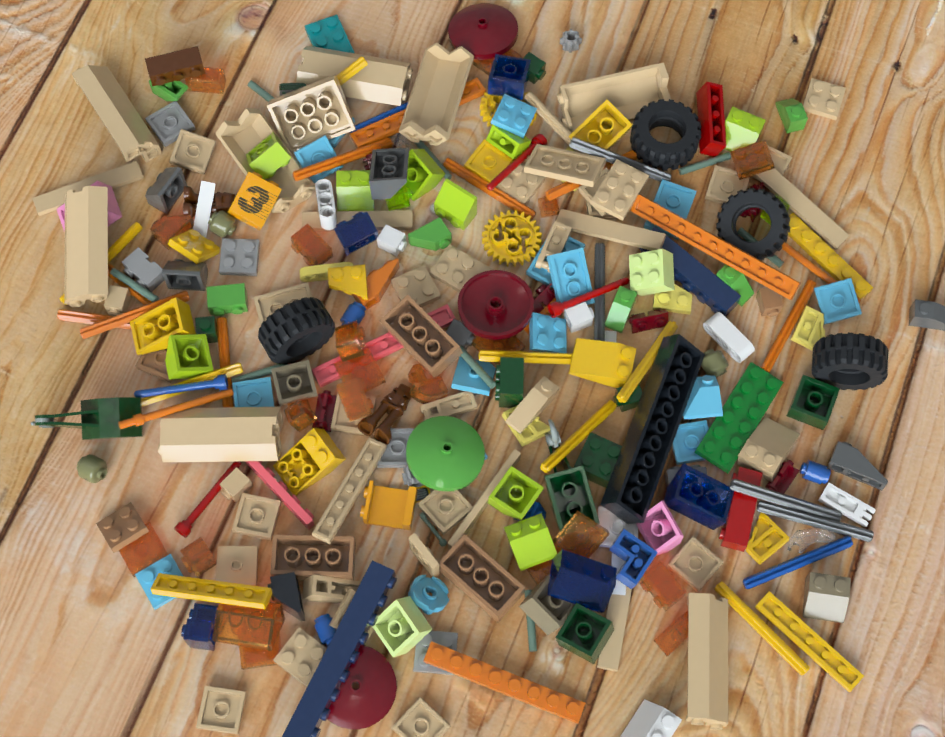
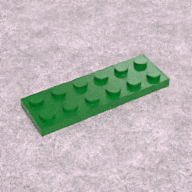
(740, 417)

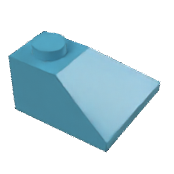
(704, 399)

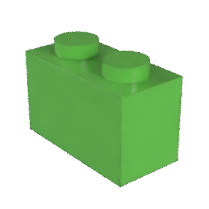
(227, 299)

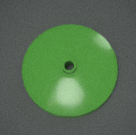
(445, 453)

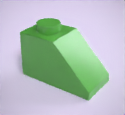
(169, 91)
(792, 114)
(431, 236)
(737, 282)
(621, 309)

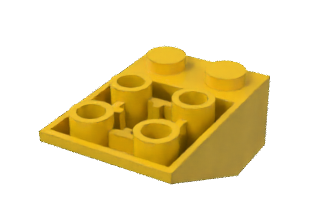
(309, 461)

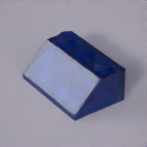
(699, 497)
(581, 580)

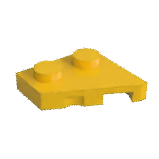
(349, 280)
(765, 539)

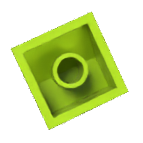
(742, 129)
(268, 156)
(422, 173)
(353, 191)
(455, 205)
(188, 356)
(515, 494)
(530, 541)

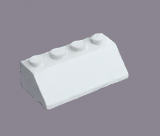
(652, 721)

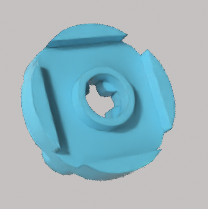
(424, 585)

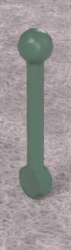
(442, 542)

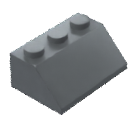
(388, 172)

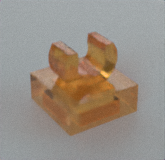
(548, 208)

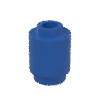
(354, 312)
(815, 472)
(323, 628)

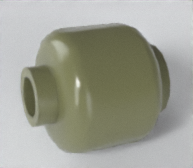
(222, 224)
(714, 363)
(92, 468)

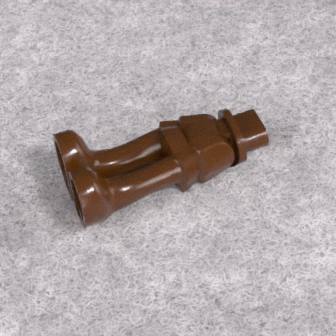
(222, 200)
(392, 404)

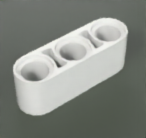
(326, 204)
(728, 337)

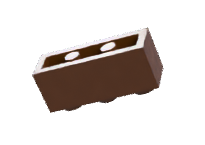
(175, 66)

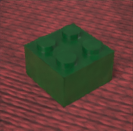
(509, 382)
(813, 402)
(598, 459)
(585, 633)

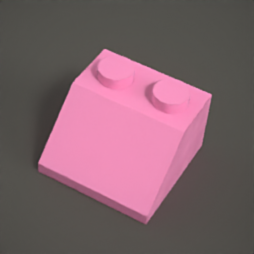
(660, 529)

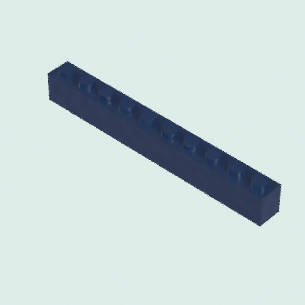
(341, 652)

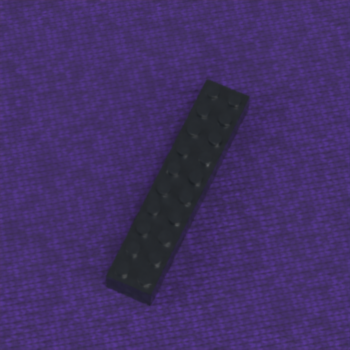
(652, 430)

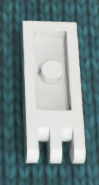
(846, 504)

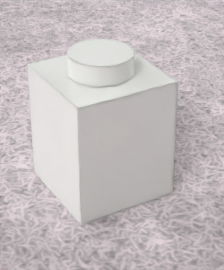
(391, 240)
(579, 317)

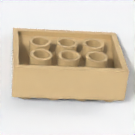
(311, 113)

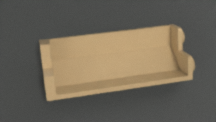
(377, 82)
(624, 90)
(436, 94)
(117, 112)
(243, 136)
(86, 246)
(221, 434)
(707, 660)

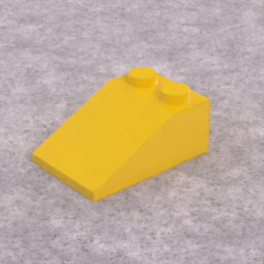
(603, 127)
(153, 328)
(602, 361)

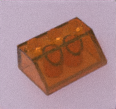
(248, 625)

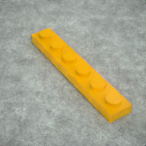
(826, 256)
(212, 591)
(809, 641)

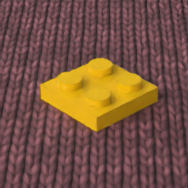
(487, 161)
(194, 246)

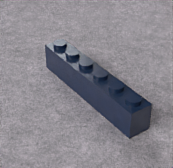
(699, 279)

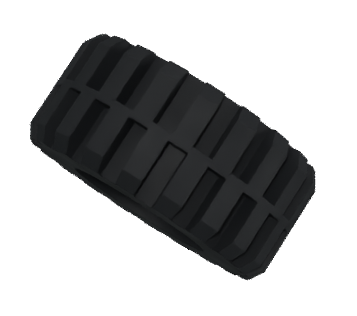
(668, 115)
(754, 199)
(296, 330)
(850, 361)

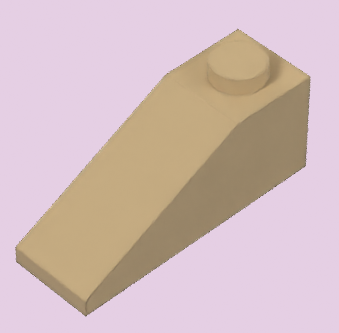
(532, 405)
(327, 589)

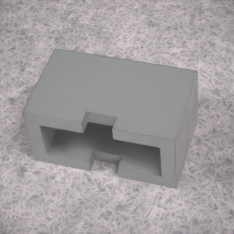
(146, 273)

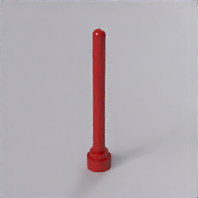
(538, 139)
(557, 308)
(184, 527)

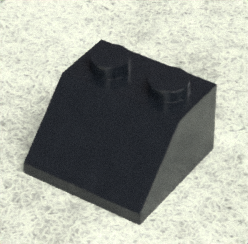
(287, 591)

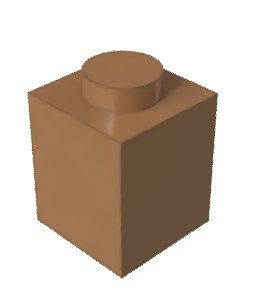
(769, 302)

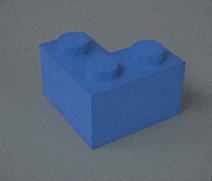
(636, 557)

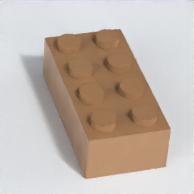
(421, 336)
(313, 556)
(481, 578)

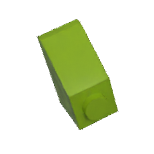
(507, 142)

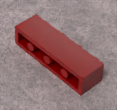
(712, 119)
(741, 513)

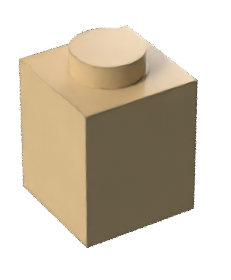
(117, 300)
(235, 485)

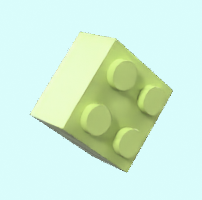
(651, 272)
(401, 626)

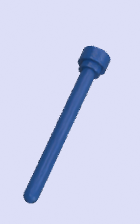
(219, 382)

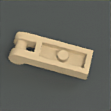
(554, 243)
(450, 405)

